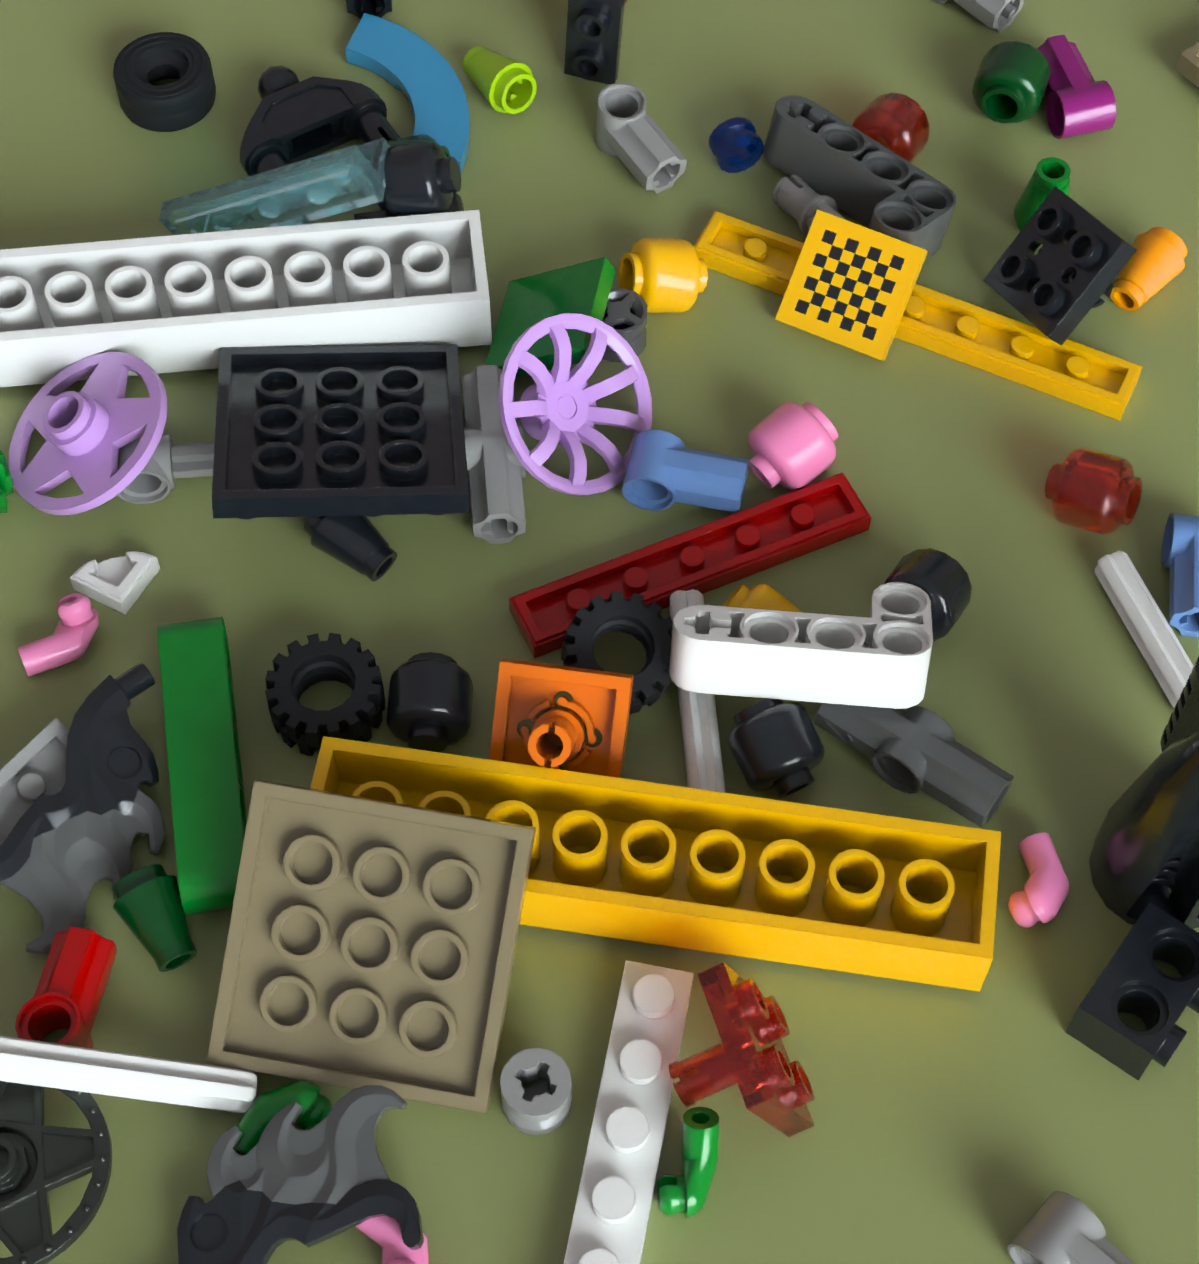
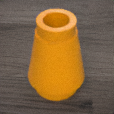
(1152, 266)

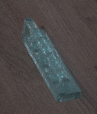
(286, 194)

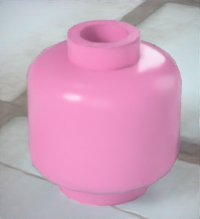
(792, 446)

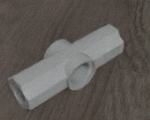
(491, 463)

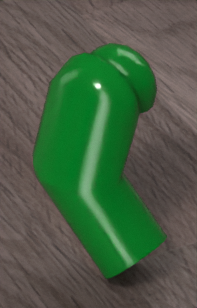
(268, 1104)
(700, 1150)

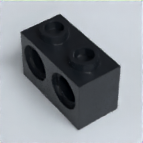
(1138, 987)

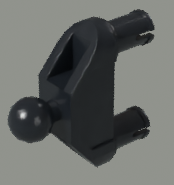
(308, 119)

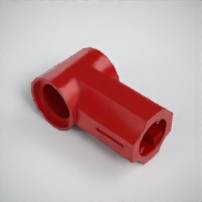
(69, 988)

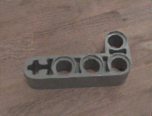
(858, 173)

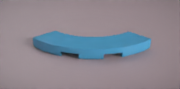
(422, 75)

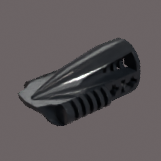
(1154, 827)

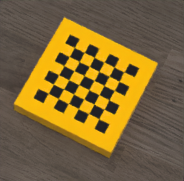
(851, 285)

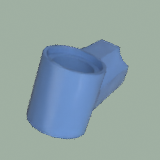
(668, 472)
(1181, 555)

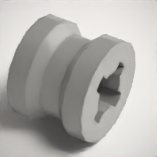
(534, 1108)

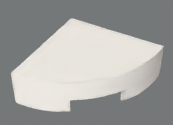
(116, 580)

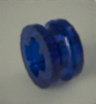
(736, 145)

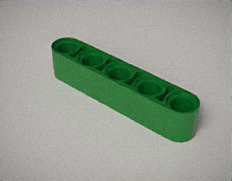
(202, 761)

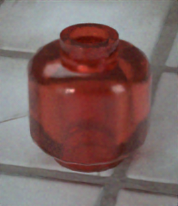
(896, 124)
(1094, 491)

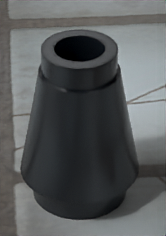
(352, 542)

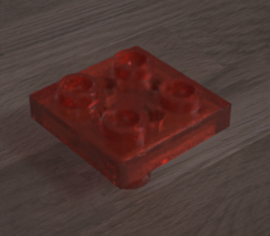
(747, 1056)

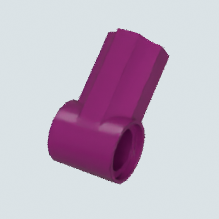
(1073, 98)

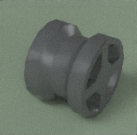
(627, 311)

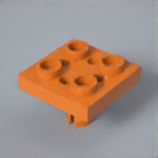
(558, 733)

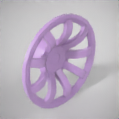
(564, 406)

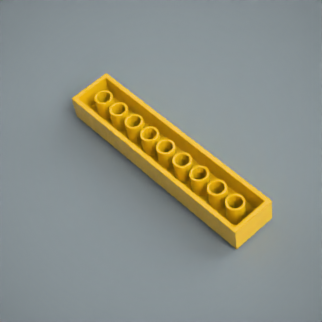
(715, 865)

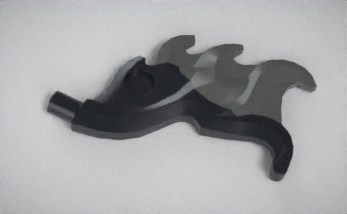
(89, 825)
(297, 1185)

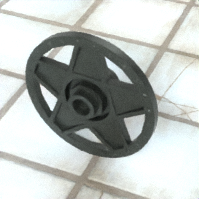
(42, 1159)

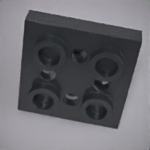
(1068, 272)

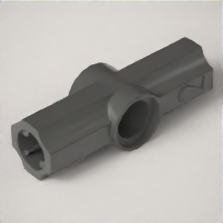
(917, 753)

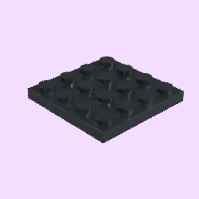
(339, 432)

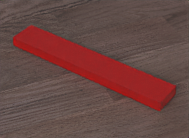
(698, 558)

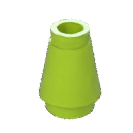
(502, 80)

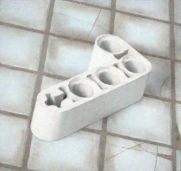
(809, 654)

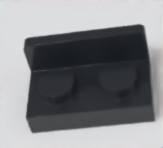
(594, 39)

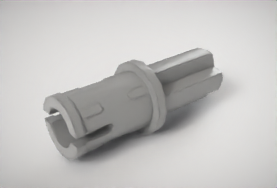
(802, 201)

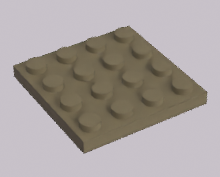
(371, 945)

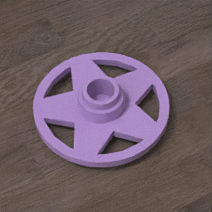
(86, 433)

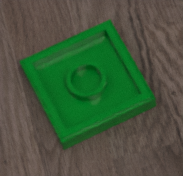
(570, 289)

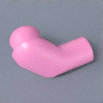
(69, 639)
(1046, 886)

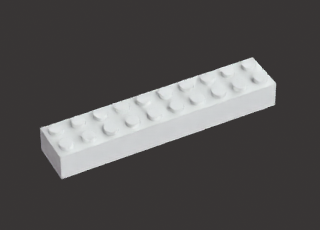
(255, 287)

